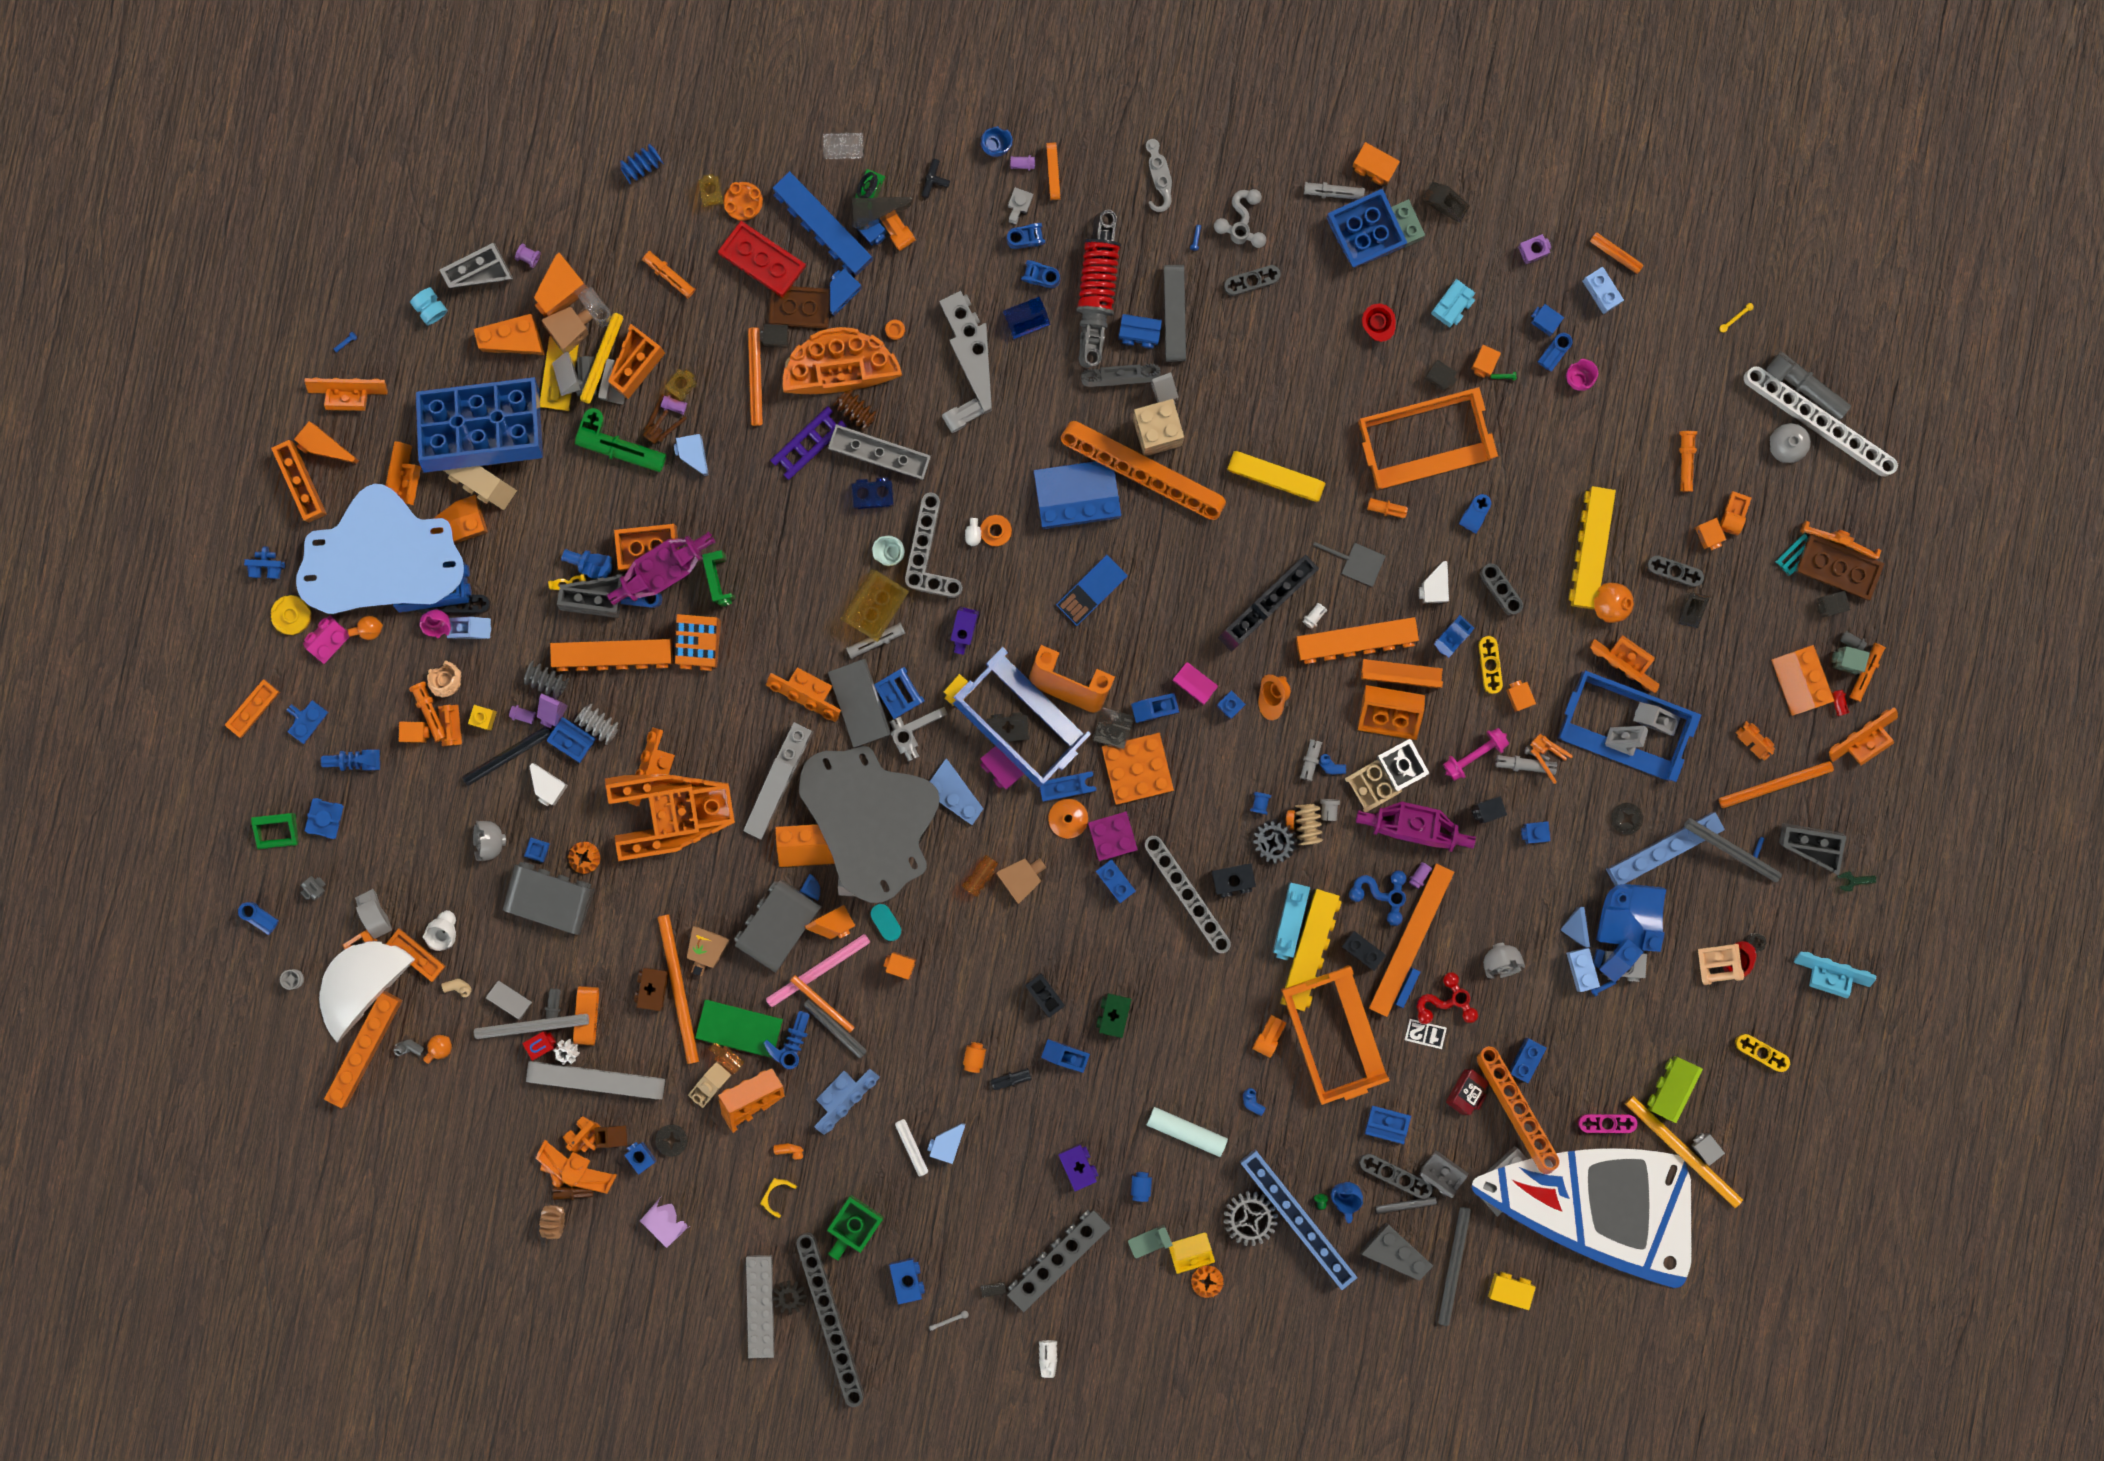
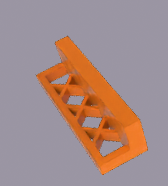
(1401, 673)

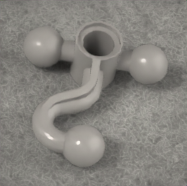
(1222, 226)

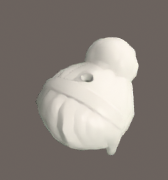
(434, 932)

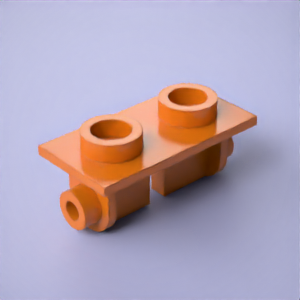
(450, 723)
(1751, 734)

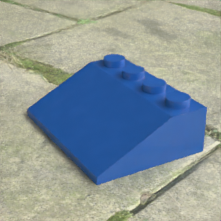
(1076, 494)

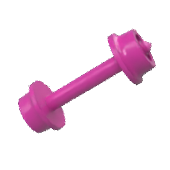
(1497, 740)

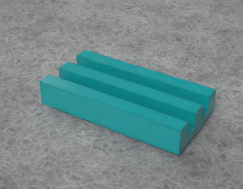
(1784, 566)

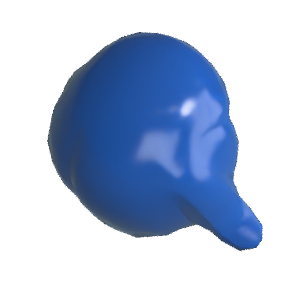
(1347, 1199)

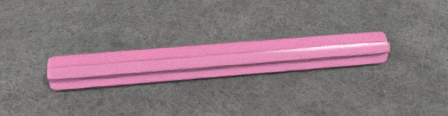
(819, 969)

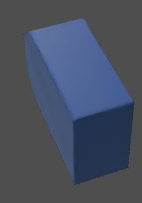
(1599, 954)

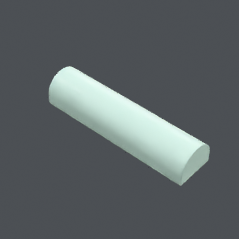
(1187, 1132)

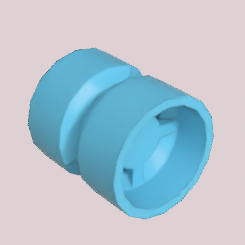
(427, 304)

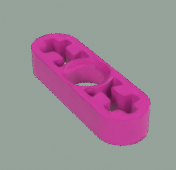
(1622, 1118)

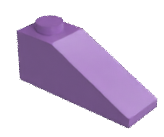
(550, 710)

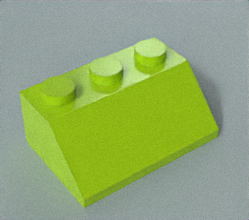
(1674, 1089)

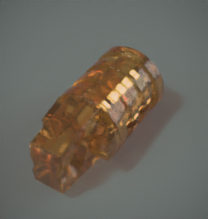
(726, 1058)

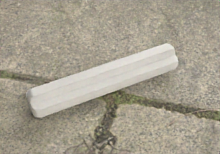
(911, 1147)

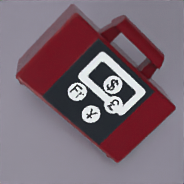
(1468, 1092)

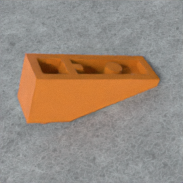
(319, 443)

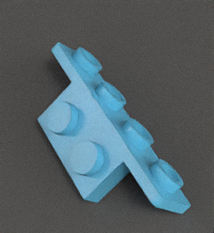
(1832, 976)

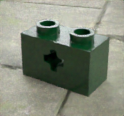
(1122, 1006)

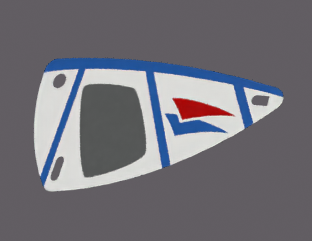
(1604, 1207)

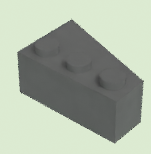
(590, 597)

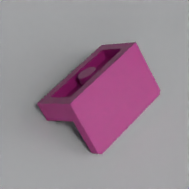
(1195, 683)

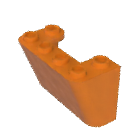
(1084, 697)

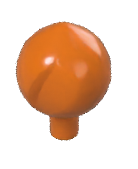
(367, 628)
(438, 1048)

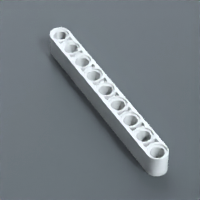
(1829, 422)

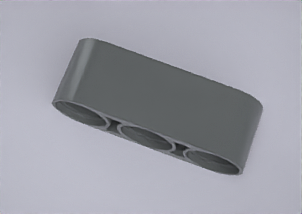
(1492, 584)

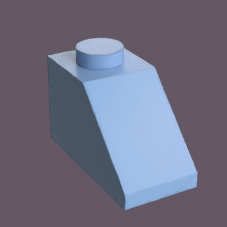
(692, 452)
(470, 628)
(946, 1144)

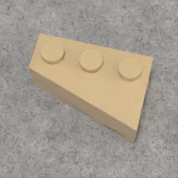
(484, 483)

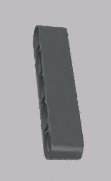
(1174, 313)

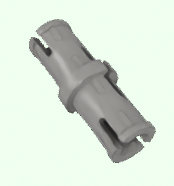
(1311, 760)

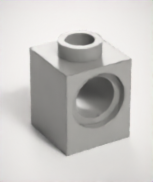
(1707, 1148)

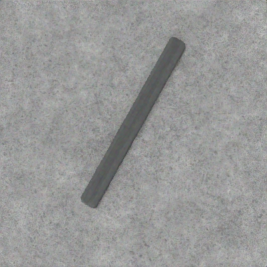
(1732, 850)
(1454, 1266)

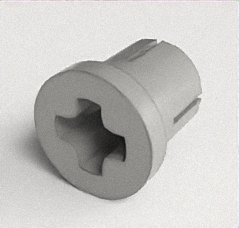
(1329, 809)

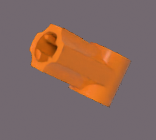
(899, 234)
(1267, 1040)

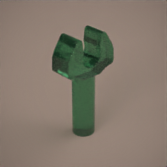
(1855, 880)

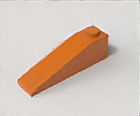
(464, 518)

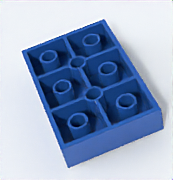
(479, 425)

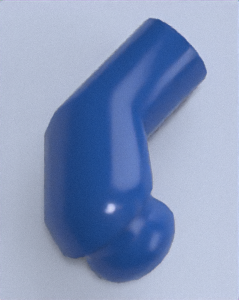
(1329, 766)
(1250, 1102)

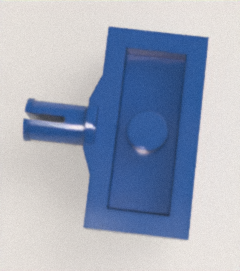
(306, 720)

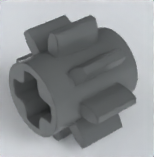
(313, 888)

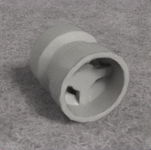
(288, 980)

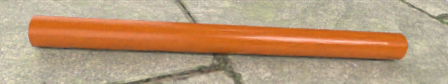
(678, 989)

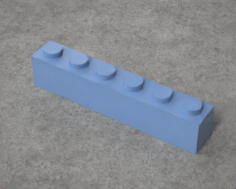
(1661, 851)

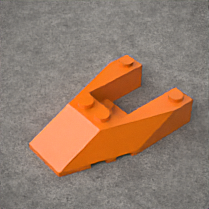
(680, 810)

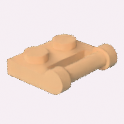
(1720, 957)

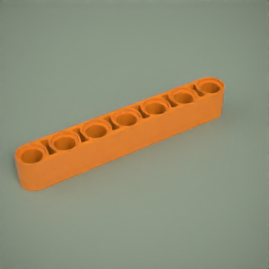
(1518, 1120)

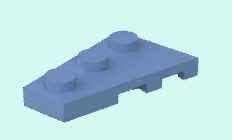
(955, 793)

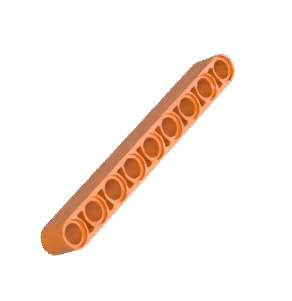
(1143, 470)

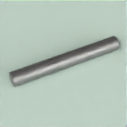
(1406, 1205)

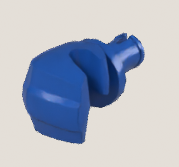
(589, 564)

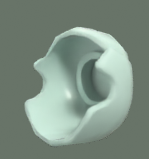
(888, 550)

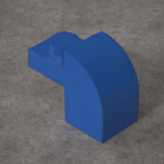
(1453, 636)

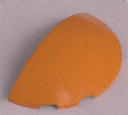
(838, 362)

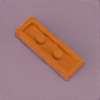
(252, 708)
(424, 961)

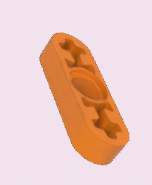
(1053, 171)

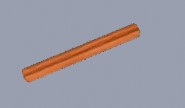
(755, 376)

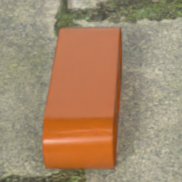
(586, 1003)

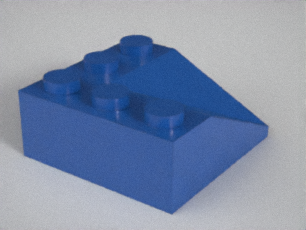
(1367, 229)

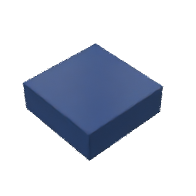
(537, 849)

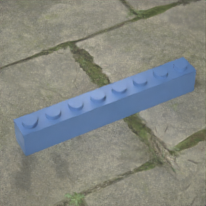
(1298, 1219)

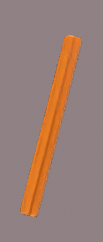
(1776, 784)

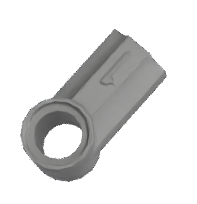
(959, 417)

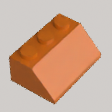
(1802, 680)
(1391, 712)
(802, 846)

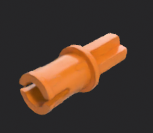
(1387, 508)

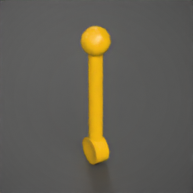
(1723, 328)

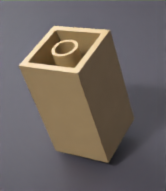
(1158, 427)

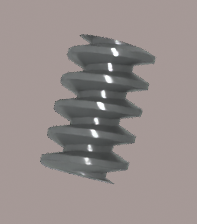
(544, 680)

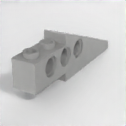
(974, 366)
(778, 780)

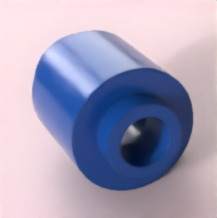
(1141, 1187)

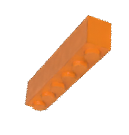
(1356, 639)
(611, 653)
(363, 1049)

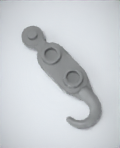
(1160, 175)

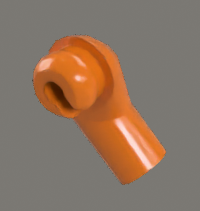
(789, 1148)

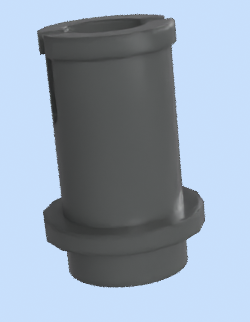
(1853, 641)

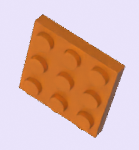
(1138, 769)

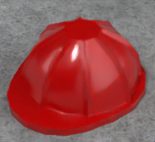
(1379, 322)
(1747, 958)

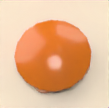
(743, 201)

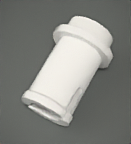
(1314, 616)

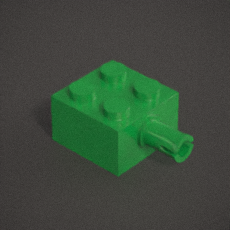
(853, 1226)

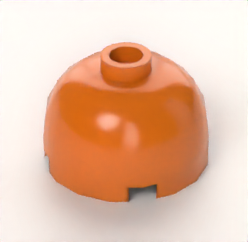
(1613, 602)

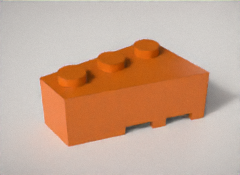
(510, 336)
(635, 362)
(749, 1097)

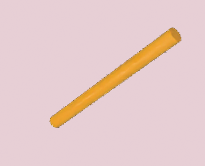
(1683, 1151)

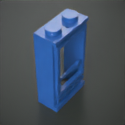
(462, 593)

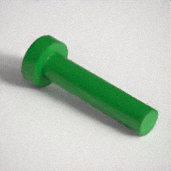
(1504, 376)

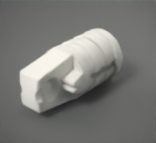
(1048, 1358)

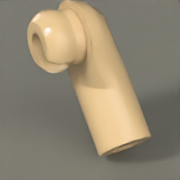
(457, 985)

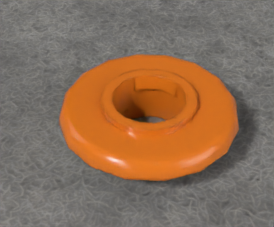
(996, 540)

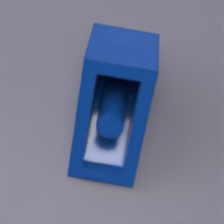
(842, 290)
(1155, 707)
(1621, 960)
(1065, 1056)

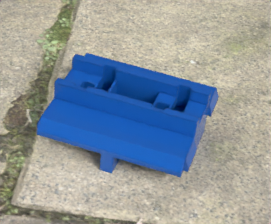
(324, 818)

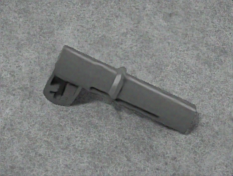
(1785, 368)

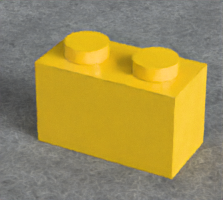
(1512, 1291)

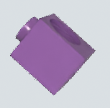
(1527, 253)

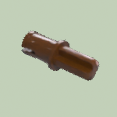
(571, 1193)

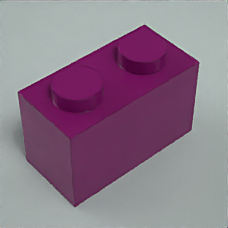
(1001, 767)

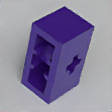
(1078, 1179)

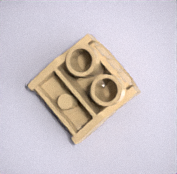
(1372, 785)

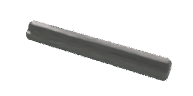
(835, 1028)

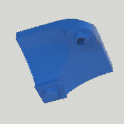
(1635, 915)

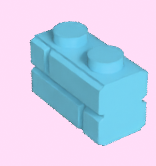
(1453, 303)

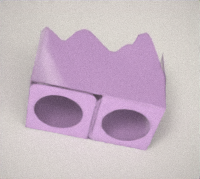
(662, 1223)

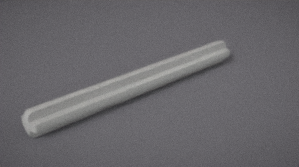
(531, 1026)

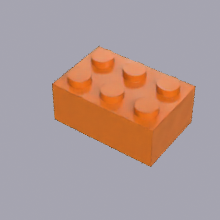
(637, 541)

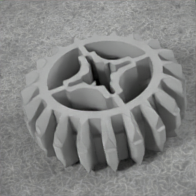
(1259, 1214)

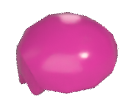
(1582, 375)
(435, 623)

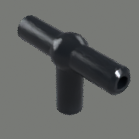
(931, 178)

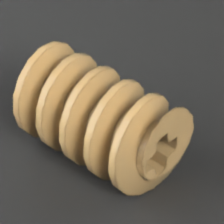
(1309, 824)

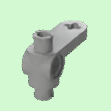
(909, 747)

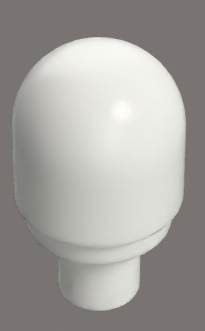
(973, 533)

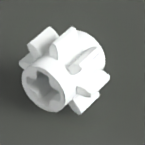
(566, 1051)

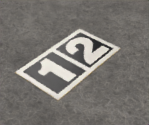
(1425, 1034)

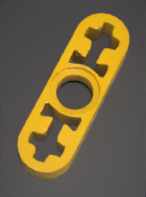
(1494, 649)
(1778, 1055)

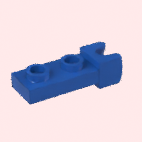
(1066, 786)

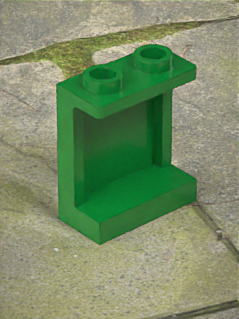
(710, 561)

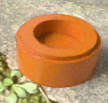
(895, 329)
(1290, 819)

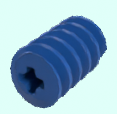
(640, 163)

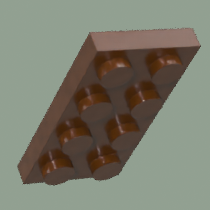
(1839, 567)

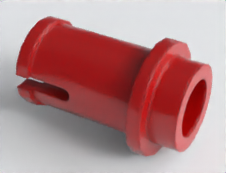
(1840, 702)

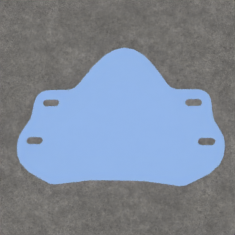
(379, 557)

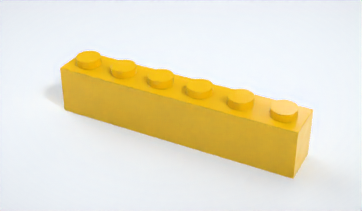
(1592, 546)
(1312, 943)

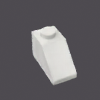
(1435, 587)
(546, 785)

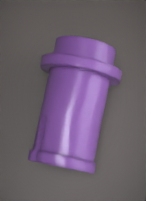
(1023, 162)
(673, 405)
(522, 714)
(1420, 875)

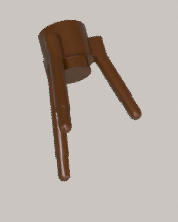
(653, 431)

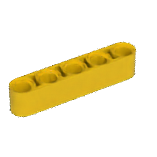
(1276, 476)

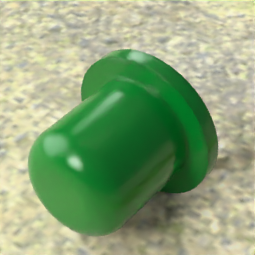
(1321, 1200)

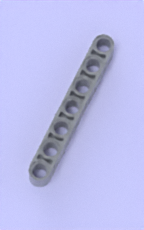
(1194, 901)
(595, 1080)

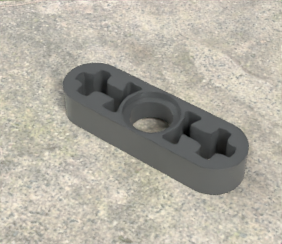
(1236, 279)
(1687, 581)

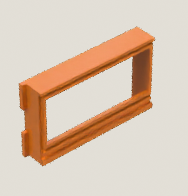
(1437, 463)
(1360, 1030)

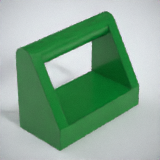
(273, 819)

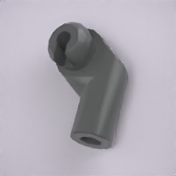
(408, 1046)

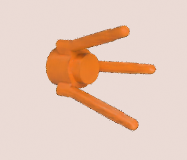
(1542, 745)

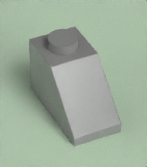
(1164, 388)
(1656, 718)

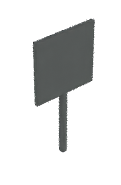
(1361, 564)

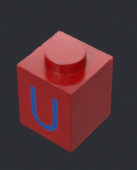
(539, 1045)

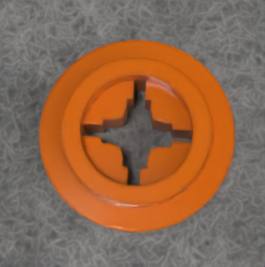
(593, 855)
(1202, 1273)

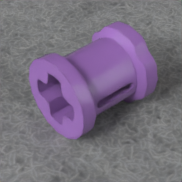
(527, 255)

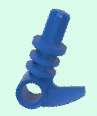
(368, 760)
(793, 1043)

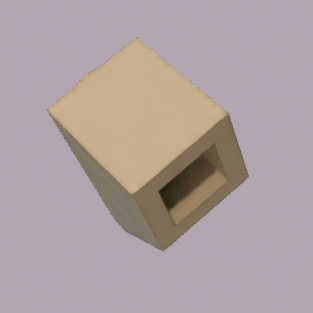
(709, 1085)

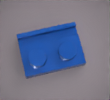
(571, 739)
(1387, 1124)

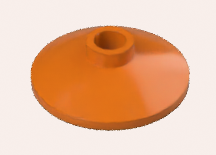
(1063, 828)

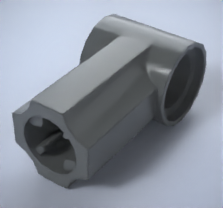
(584, 367)

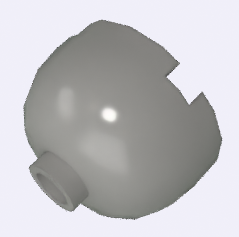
(1789, 443)
(488, 840)
(1503, 960)

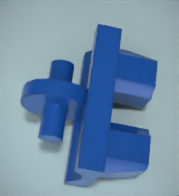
(255, 566)

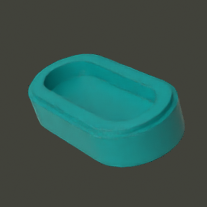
(886, 922)

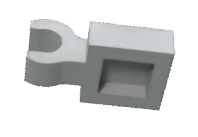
(1019, 203)

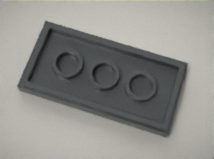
(859, 703)

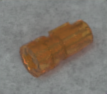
(983, 872)

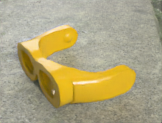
(554, 585)
(775, 1182)

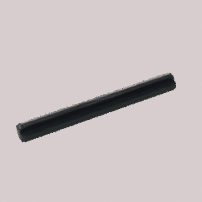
(506, 756)

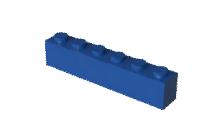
(822, 223)

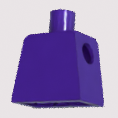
(965, 620)

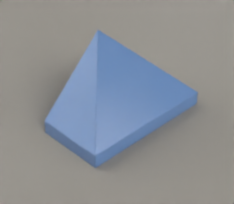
(1577, 927)

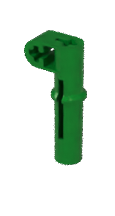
(593, 441)

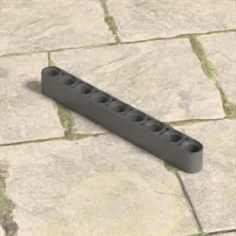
(830, 1329)

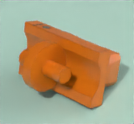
(584, 1139)

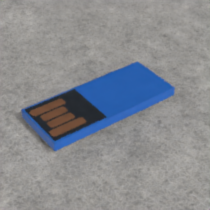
(1092, 590)

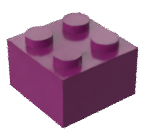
(1112, 836)

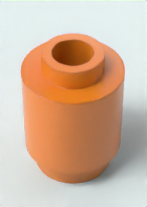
(974, 1057)

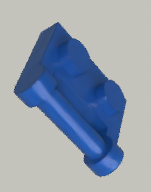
(892, 695)

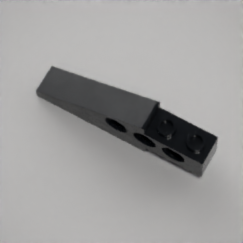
(1268, 603)

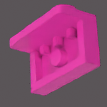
(326, 639)

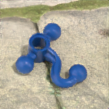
(1398, 878)

